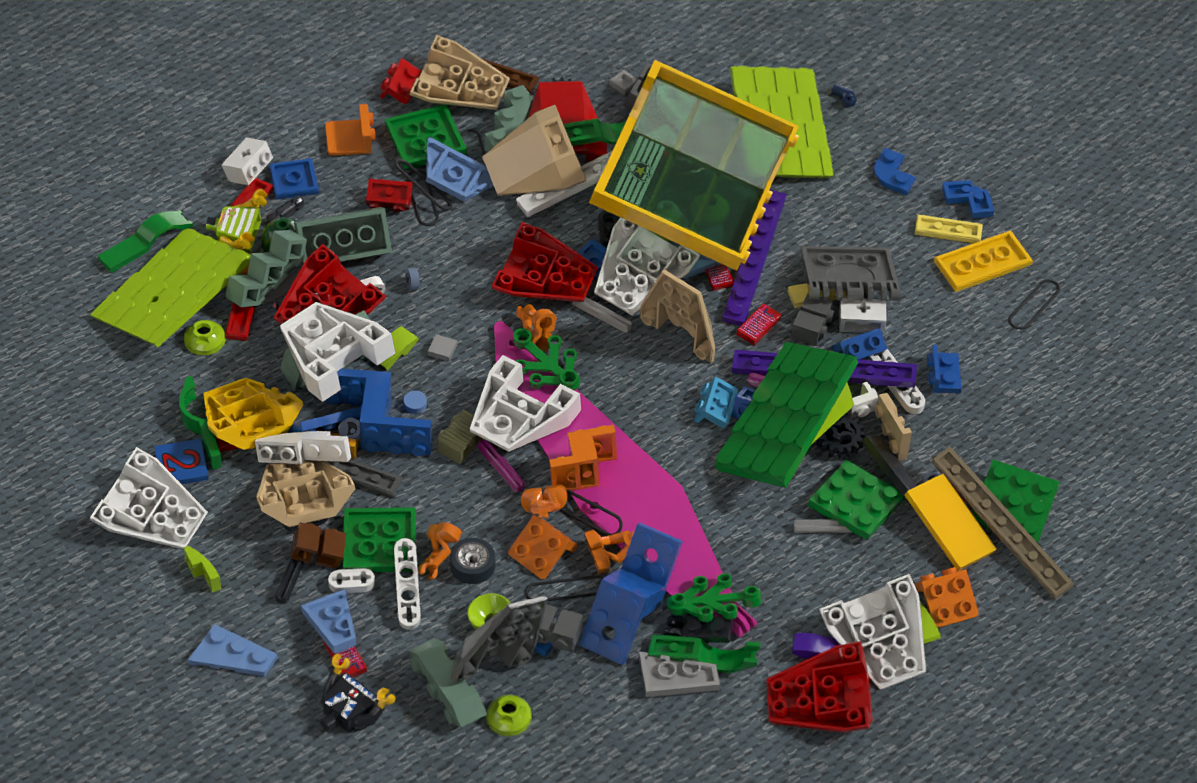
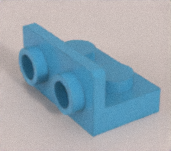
(716, 402)

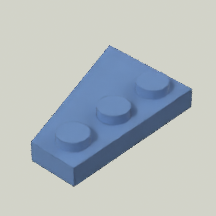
(332, 620)
(230, 651)

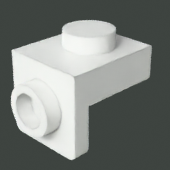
(864, 403)

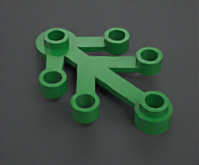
(546, 363)
(686, 603)

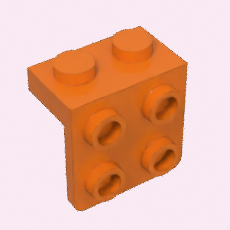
(351, 136)
(948, 596)

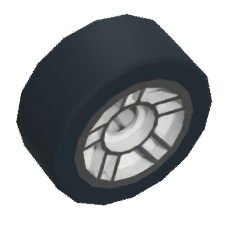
(478, 551)

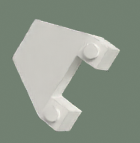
(330, 339)
(514, 418)

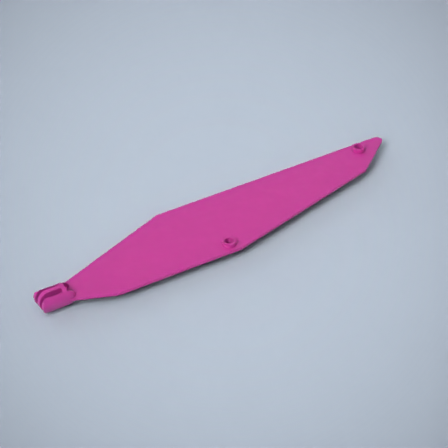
(631, 488)

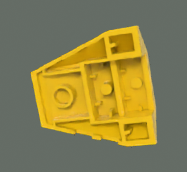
(249, 411)

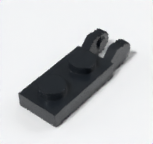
(714, 631)

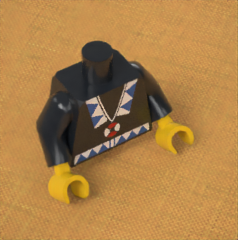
(350, 702)

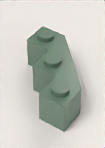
(515, 112)
(267, 269)
(460, 699)

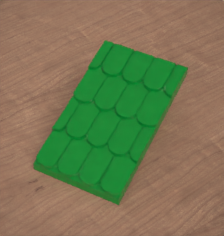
(788, 413)

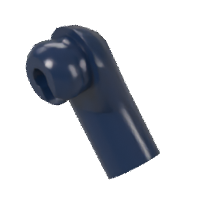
(847, 95)

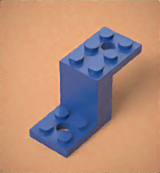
(377, 429)
(630, 593)

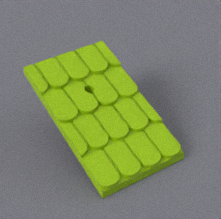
(795, 98)
(171, 287)

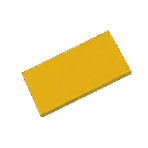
(983, 261)
(950, 522)

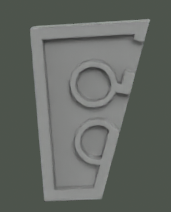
(674, 677)

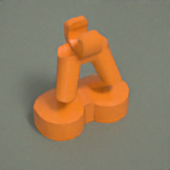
(543, 321)
(539, 502)
(439, 534)
(600, 555)

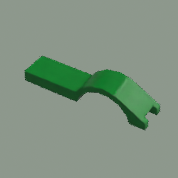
(593, 131)
(142, 240)
(198, 425)
(697, 650)

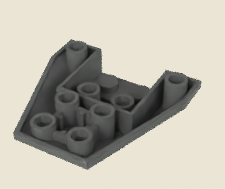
(508, 633)

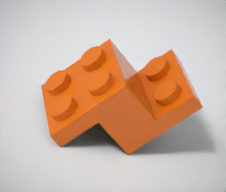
(585, 452)

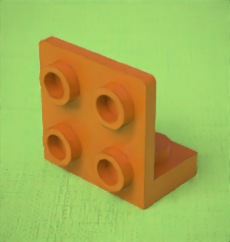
(540, 546)

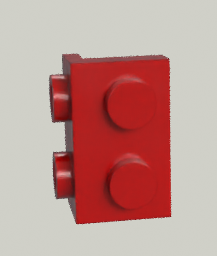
(400, 81)
(389, 194)

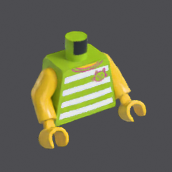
(239, 223)

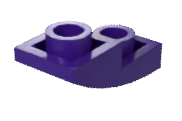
(809, 645)

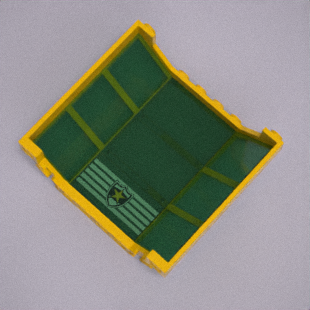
(695, 165)

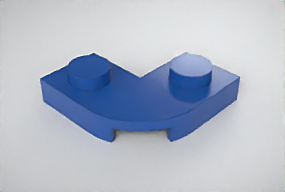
(888, 174)
(977, 199)

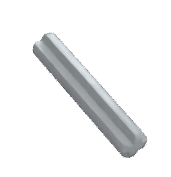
(604, 314)
(819, 526)

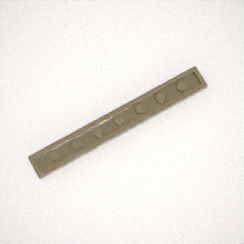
(1002, 523)

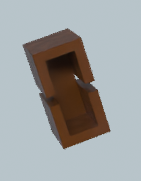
(326, 543)

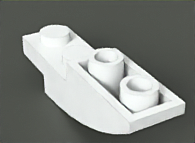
(301, 446)

